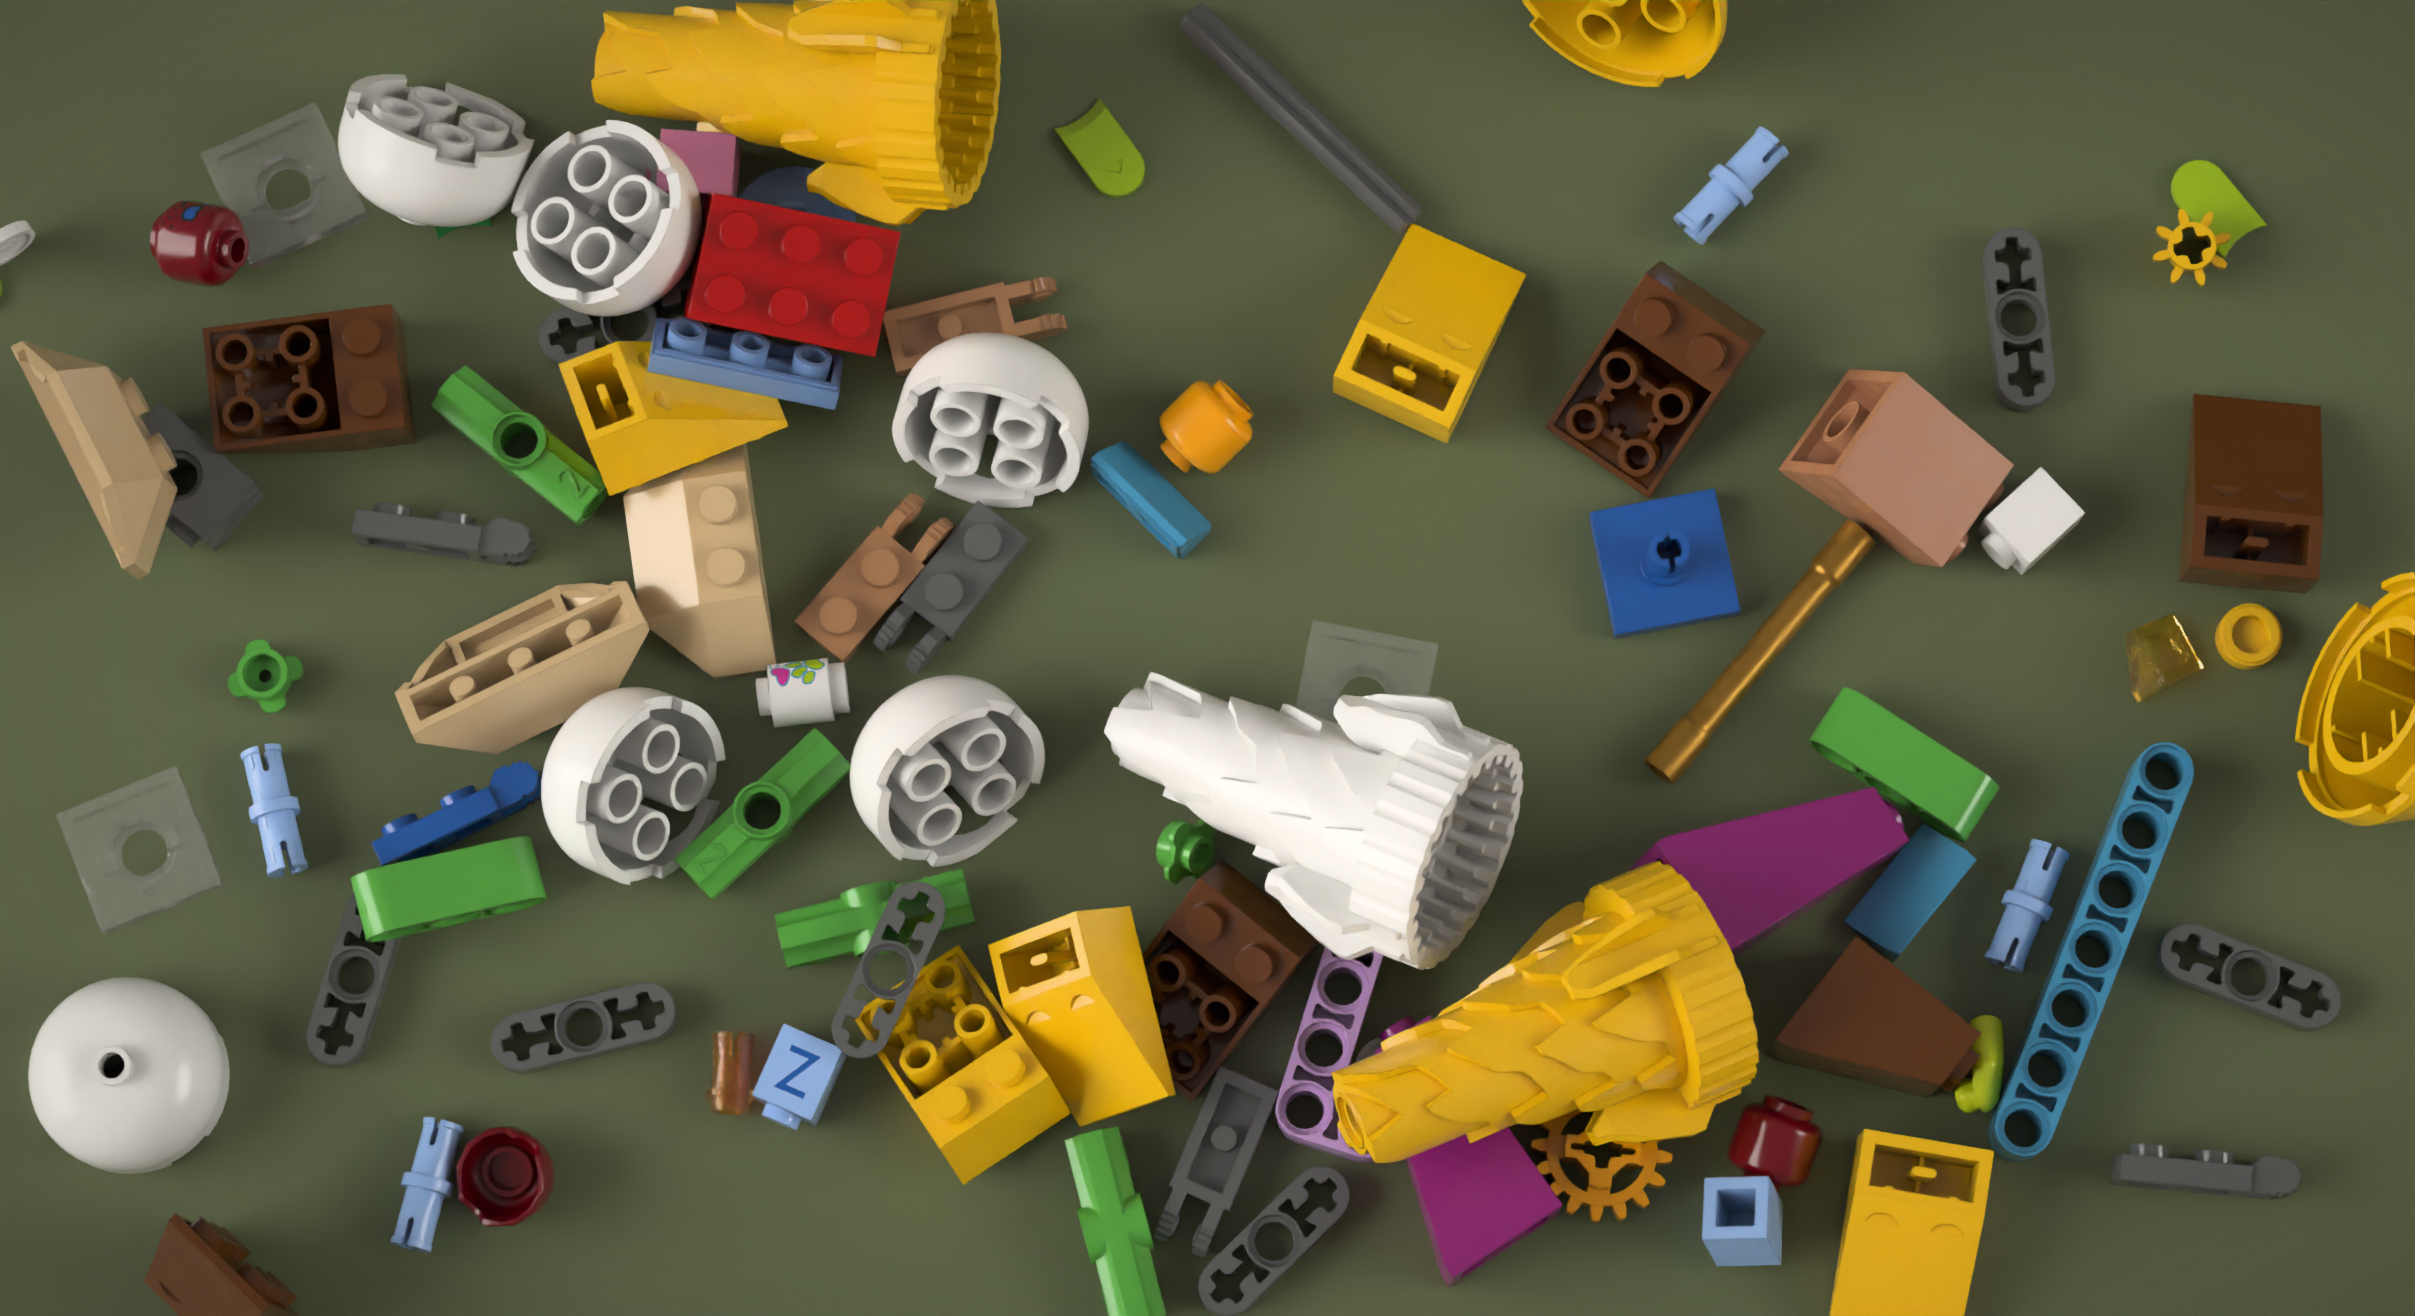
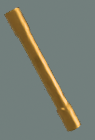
(1693, 731)

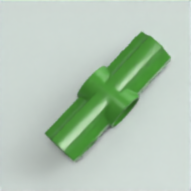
(494, 420)
(733, 845)
(847, 924)
(1114, 1224)

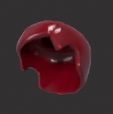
(504, 1176)

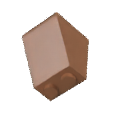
(1898, 465)

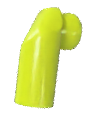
(1984, 1087)

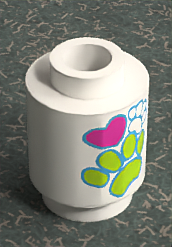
(803, 692)

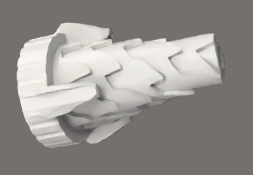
(1375, 821)

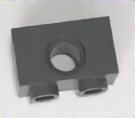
(222, 490)

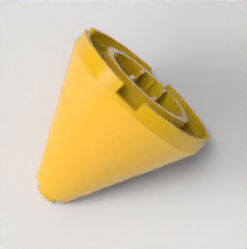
(2362, 713)

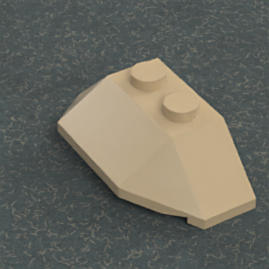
(107, 447)
(703, 564)
(524, 668)

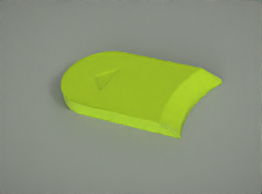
(1104, 152)
(2205, 188)

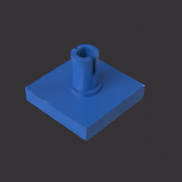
(1664, 563)

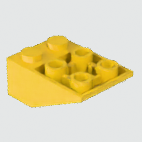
(1427, 333)
(656, 422)
(1086, 1010)
(965, 1067)
(1910, 1227)

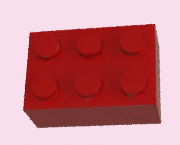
(791, 274)

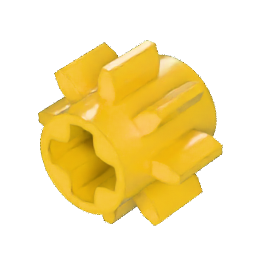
(2200, 232)

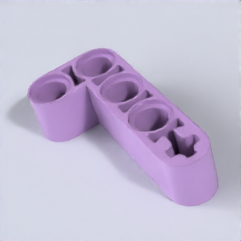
(1308, 1079)

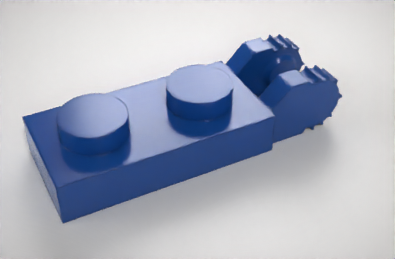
(461, 815)

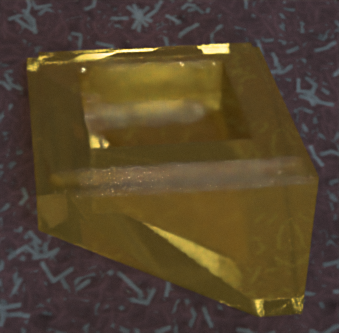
(2159, 657)

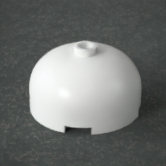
(419, 165)
(600, 229)
(998, 389)
(939, 737)
(611, 759)
(162, 1099)

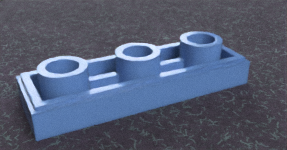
(745, 362)

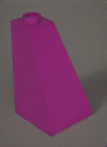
(1782, 861)
(1476, 1194)

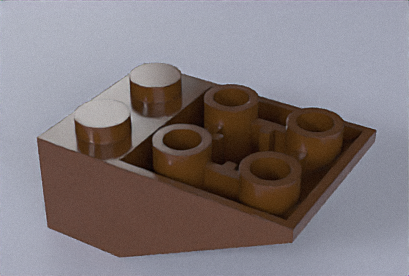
(1654, 378)
(310, 383)
(2253, 495)
(1220, 971)
(205, 1274)

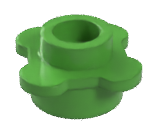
(261, 658)
(1185, 850)

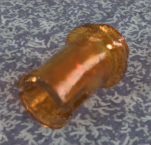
(731, 1076)

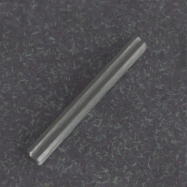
(1300, 118)

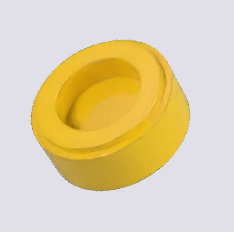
(2248, 636)

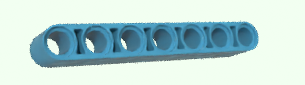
(2109, 926)

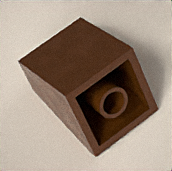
(1877, 1029)

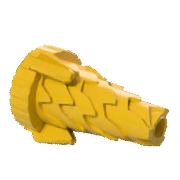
(874, 88)
(1601, 1011)

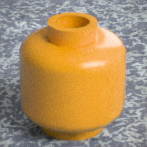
(1205, 427)

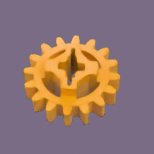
(1598, 1180)

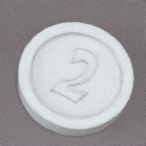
(14, 240)

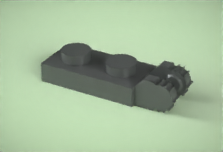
(447, 536)
(954, 583)
(1218, 1153)
(2208, 1174)

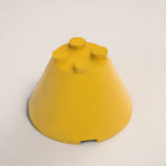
(1632, 38)

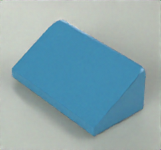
(1150, 498)
(1909, 891)

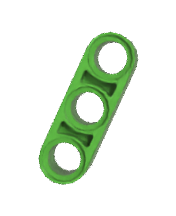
(1903, 764)
(448, 889)

